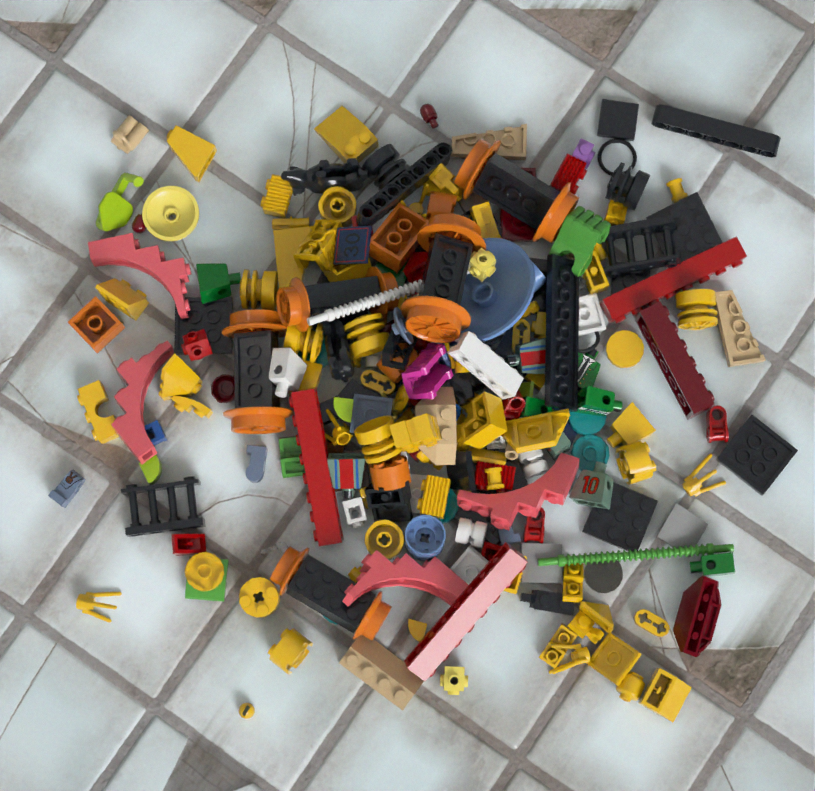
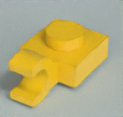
(443, 178)
(583, 625)

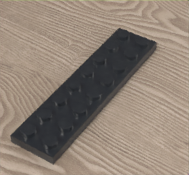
(561, 334)

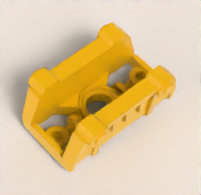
(319, 238)

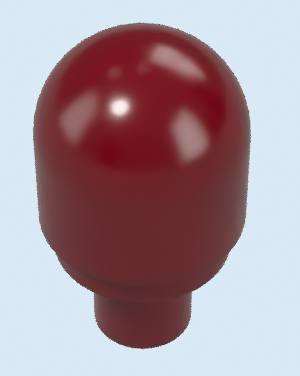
(429, 115)
(138, 225)

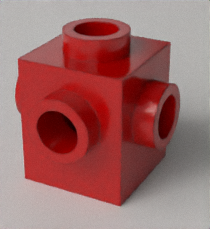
(196, 345)

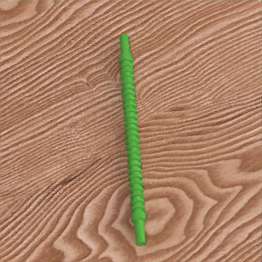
(709, 549)

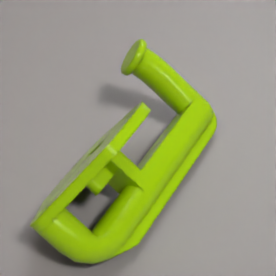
(113, 209)

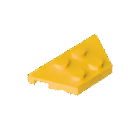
(536, 431)

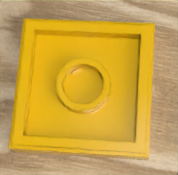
(614, 659)

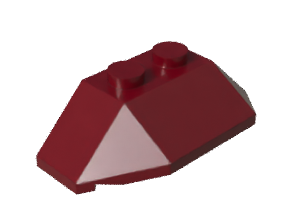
(697, 616)

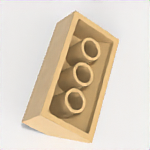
(381, 671)

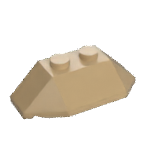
(444, 410)

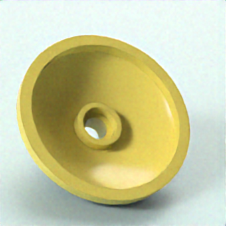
(168, 202)

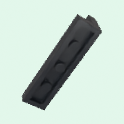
(390, 348)

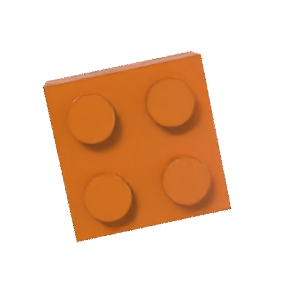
(96, 324)

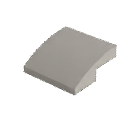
(682, 528)
(540, 574)

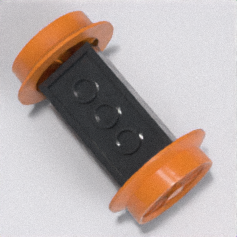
(515, 190)
(437, 309)
(256, 404)

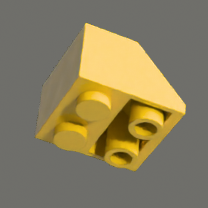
(664, 694)

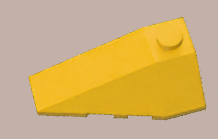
(178, 379)

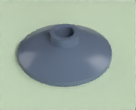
(399, 326)

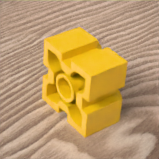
(415, 433)

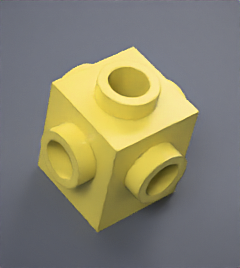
(482, 264)
(462, 680)

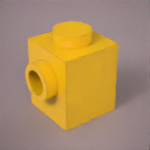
(539, 325)

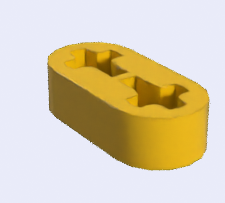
(516, 332)
(380, 379)
(654, 619)

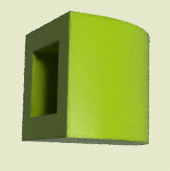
(343, 408)
(152, 469)

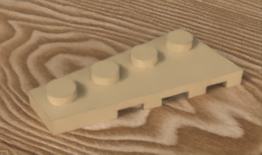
(511, 148)
(735, 332)

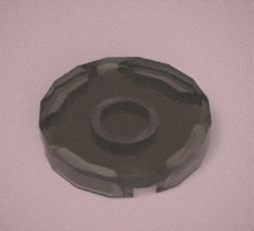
(603, 577)

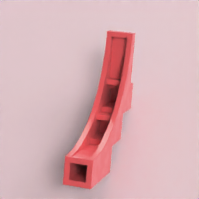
(126, 251)
(131, 399)
(527, 500)
(406, 572)

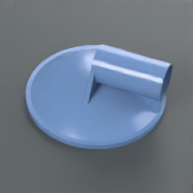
(505, 294)

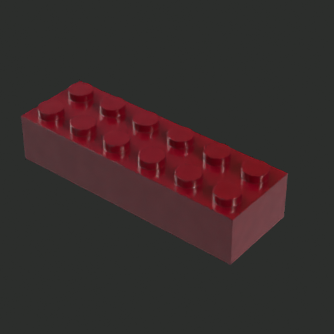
(674, 360)

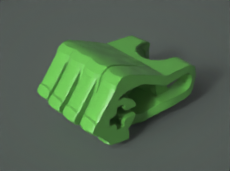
(579, 236)

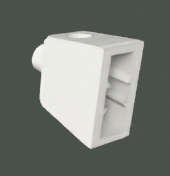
(286, 370)

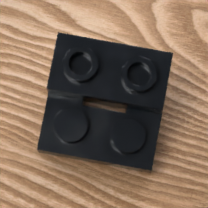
(391, 504)

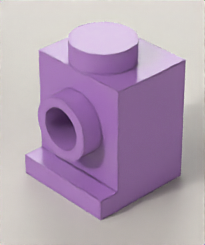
(584, 152)

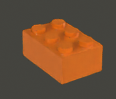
(397, 237)

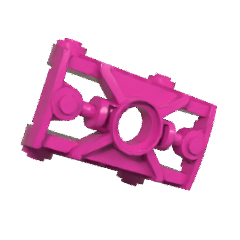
(422, 378)

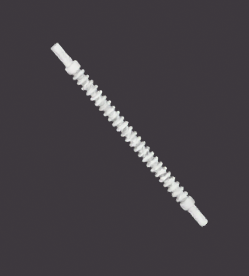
(330, 314)

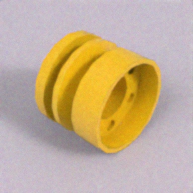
(259, 290)
(696, 306)
(367, 333)
(306, 342)
(377, 439)

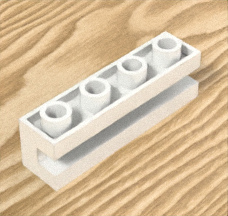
(486, 365)

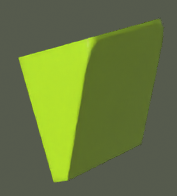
(527, 389)

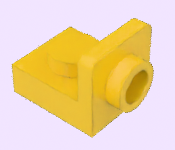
(615, 213)

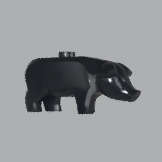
(325, 176)
(338, 349)
(465, 384)

